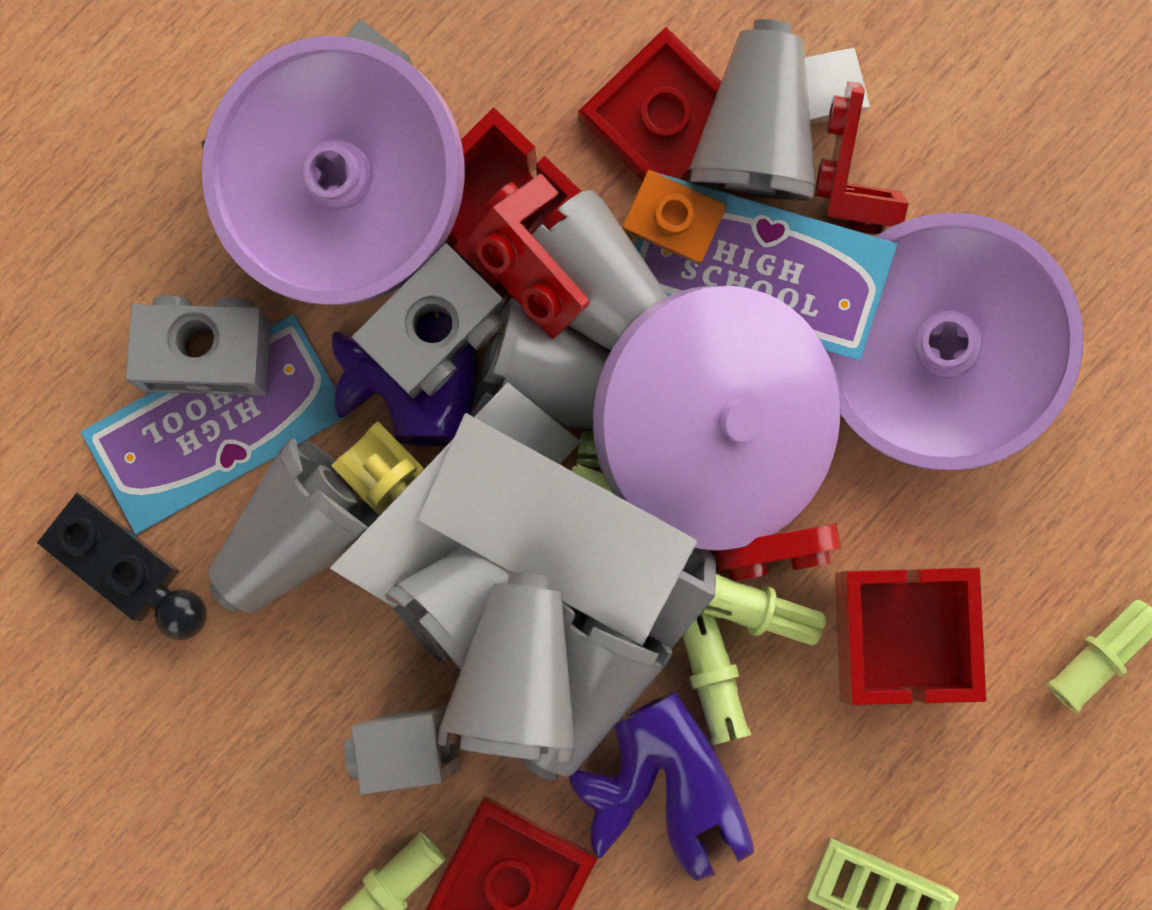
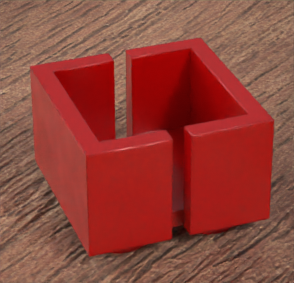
(492, 159)
(910, 636)

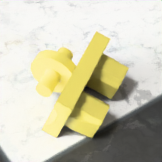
(378, 468)

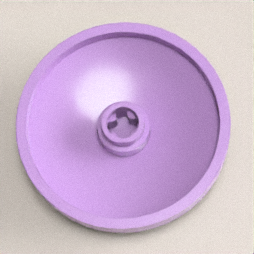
(332, 170)
(964, 347)
(717, 414)

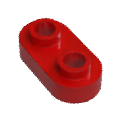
(805, 548)

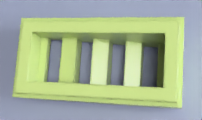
(830, 867)

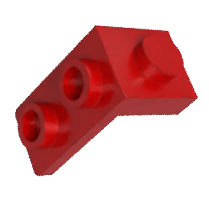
(864, 206)
(521, 262)

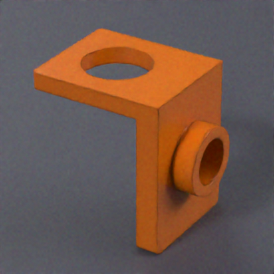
(674, 217)

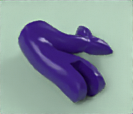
(416, 421)
(696, 786)

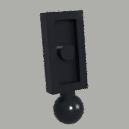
(122, 568)

